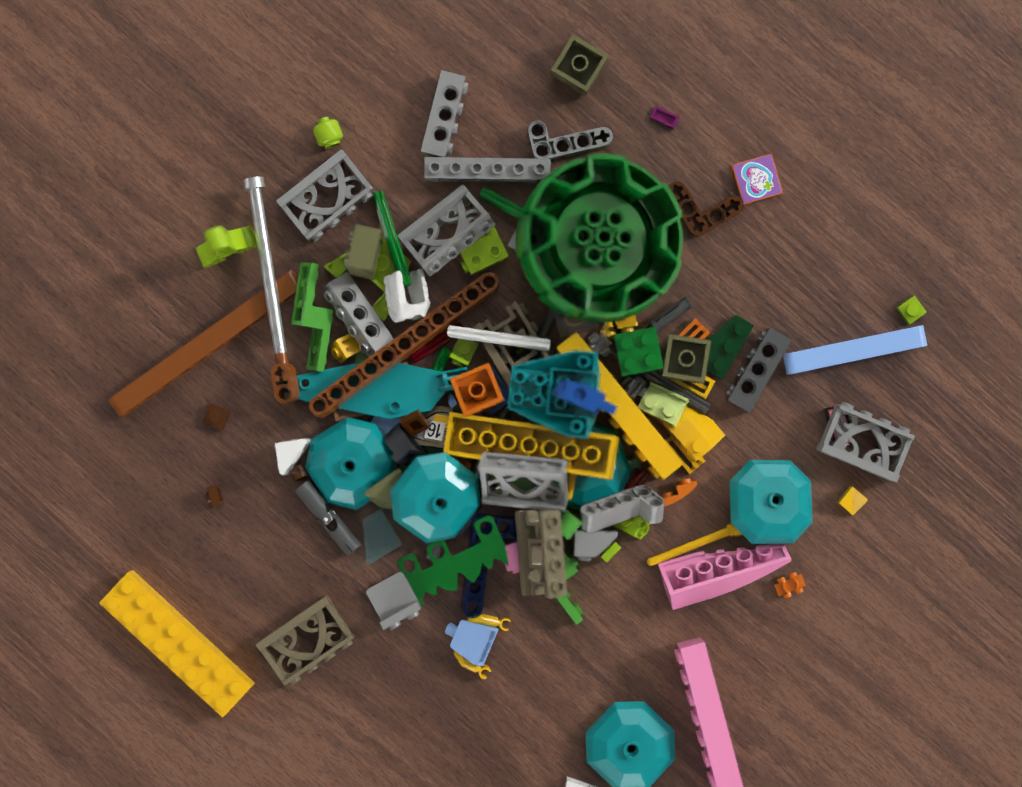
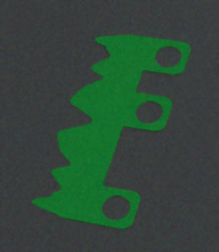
(446, 569)

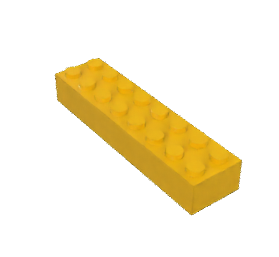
(630, 419)
(476, 434)
(177, 643)

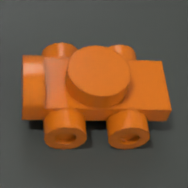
(793, 583)

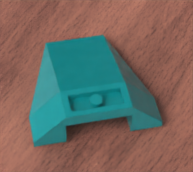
(533, 388)

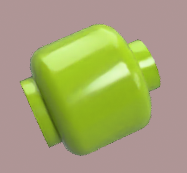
(328, 133)

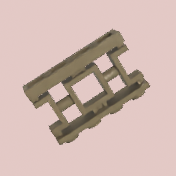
(503, 358)
(532, 535)

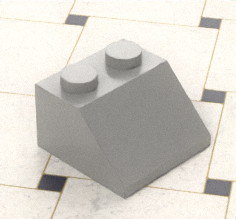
(591, 543)

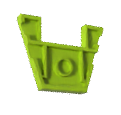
(384, 267)

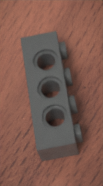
(778, 344)

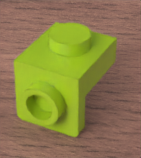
(634, 526)

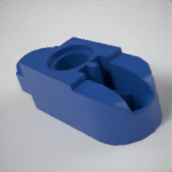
(583, 396)

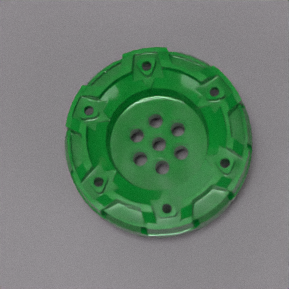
(560, 261)

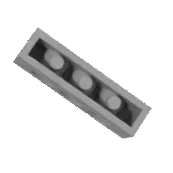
(447, 82)
(357, 304)

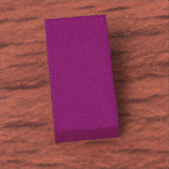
(664, 117)

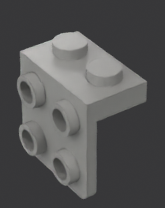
(394, 600)

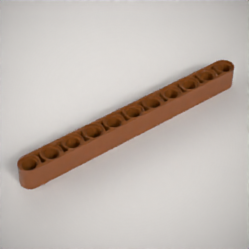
(394, 346)
(200, 347)

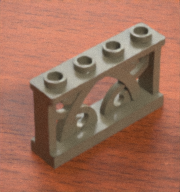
(276, 640)

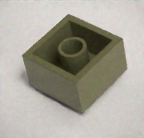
(579, 65)
(364, 251)
(686, 359)

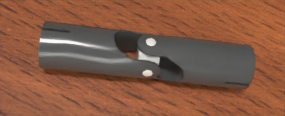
(319, 507)

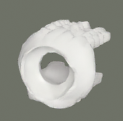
(396, 300)

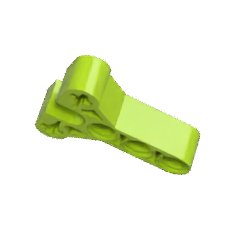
(223, 243)

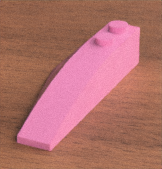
(709, 575)

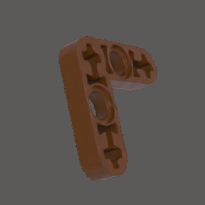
(704, 217)

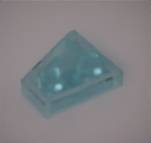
(379, 536)

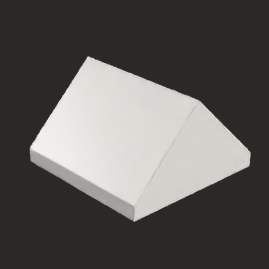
(289, 453)

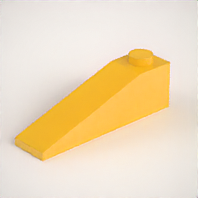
(695, 432)

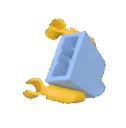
(474, 640)

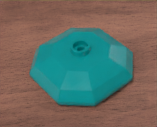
(349, 442)
(432, 479)
(591, 489)
(752, 503)
(628, 725)

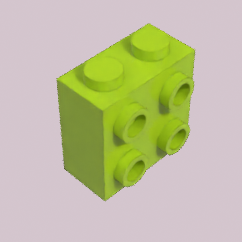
(484, 253)

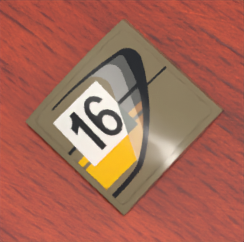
(435, 435)

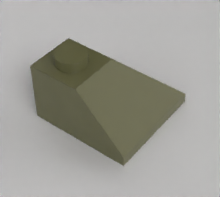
(380, 492)

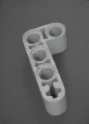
(571, 141)
(622, 506)

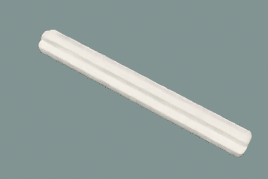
(498, 338)

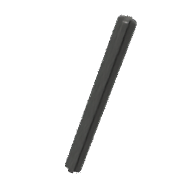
(655, 377)

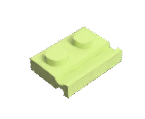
(663, 404)

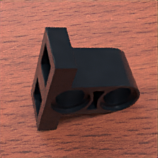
(403, 445)

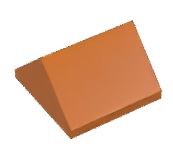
(477, 389)

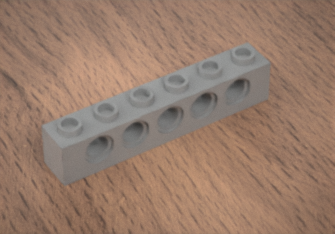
(486, 169)

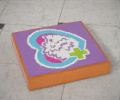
(757, 179)

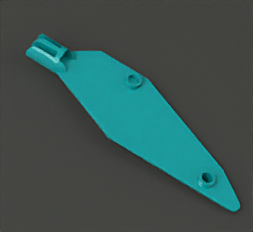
(390, 396)

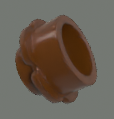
(299, 473)

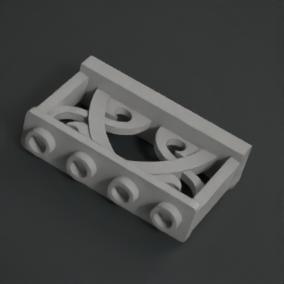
(330, 167)
(466, 234)
(881, 466)
(538, 470)

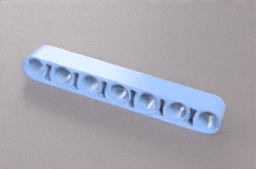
(854, 350)

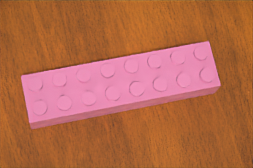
(707, 713)

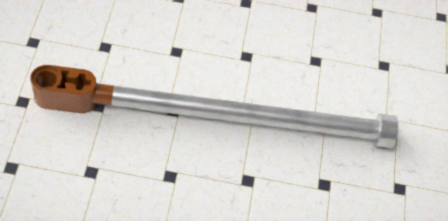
(254, 187)

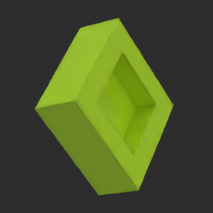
(911, 310)
(610, 551)

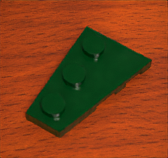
(726, 345)

